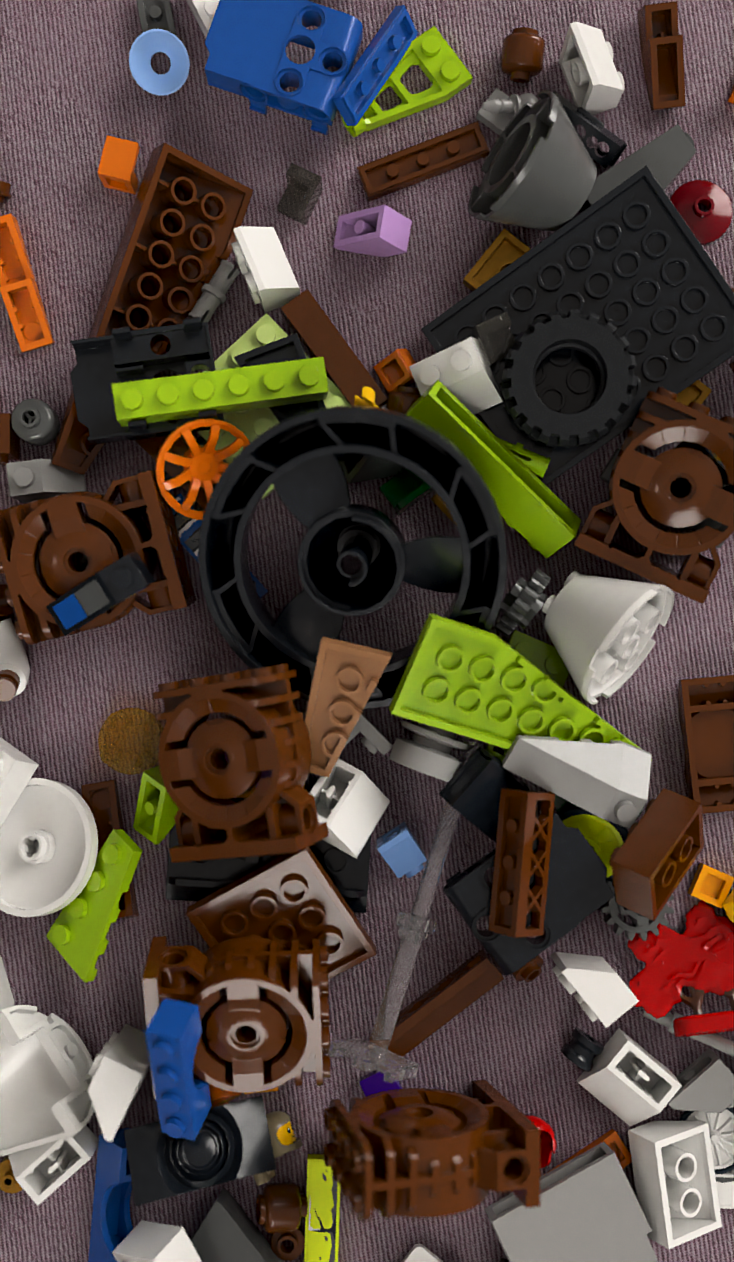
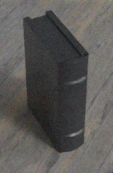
(477, 790)

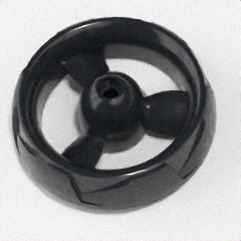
(313, 487)

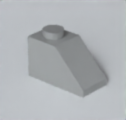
(41, 480)
(705, 1086)

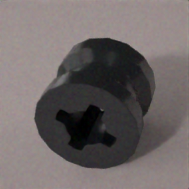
(582, 1049)

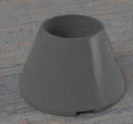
(535, 170)

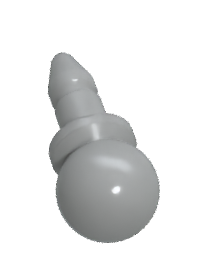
(509, 106)

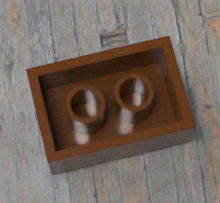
(657, 853)

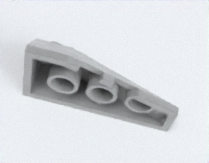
(596, 776)

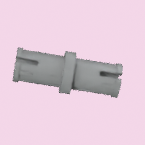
(214, 291)

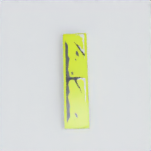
(322, 1212)

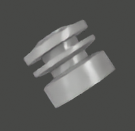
(428, 751)

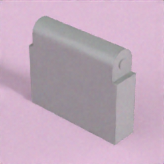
(582, 1216)

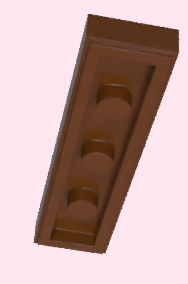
(422, 161)

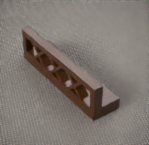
(516, 863)
(444, 1002)

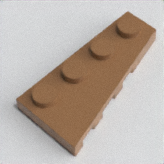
(338, 694)

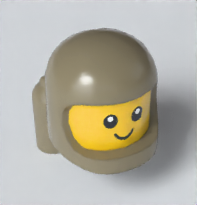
(282, 1140)

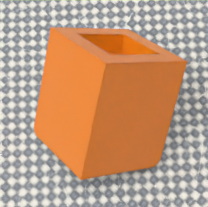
(118, 165)

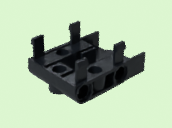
(129, 358)
(573, 892)

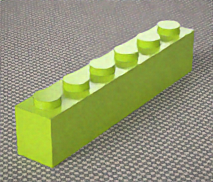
(221, 390)
(517, 491)

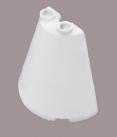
(41, 1079)

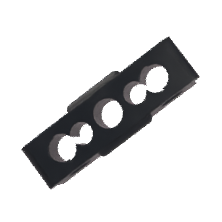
(594, 128)

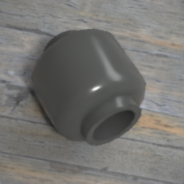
(35, 422)

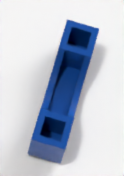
(171, 1050)
(111, 1199)

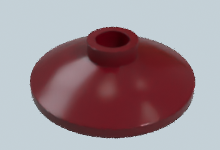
(706, 225)

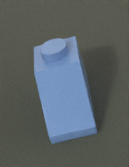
(401, 851)

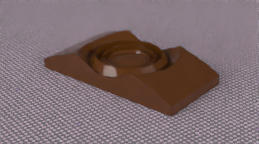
(708, 738)

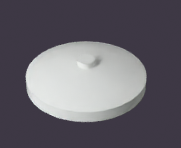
(46, 849)

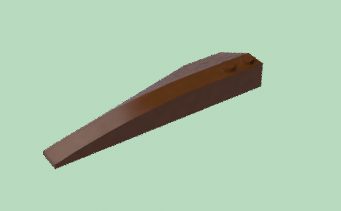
(165, 256)

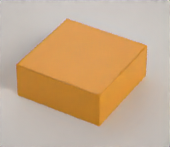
(710, 885)

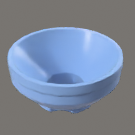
(140, 58)

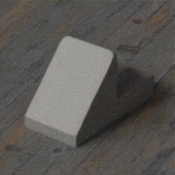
(372, 739)

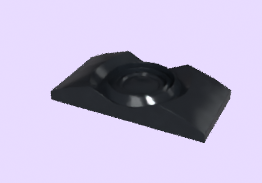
(227, 1148)

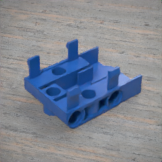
(250, 56)

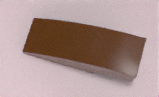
(662, 55)

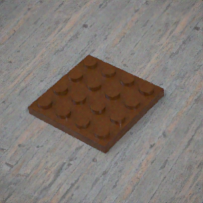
(284, 903)

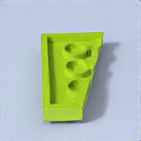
(84, 923)

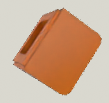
(395, 370)

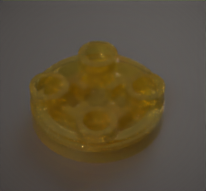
(130, 740)

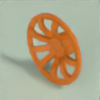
(200, 463)

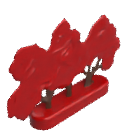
(696, 959)

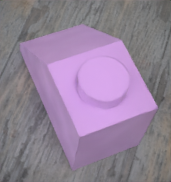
(373, 232)

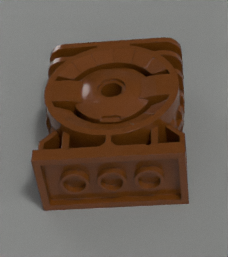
(656, 424)
(26, 523)
(204, 782)
(246, 1030)
(431, 1151)

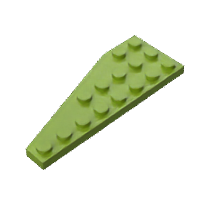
(488, 691)

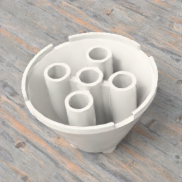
(605, 629)

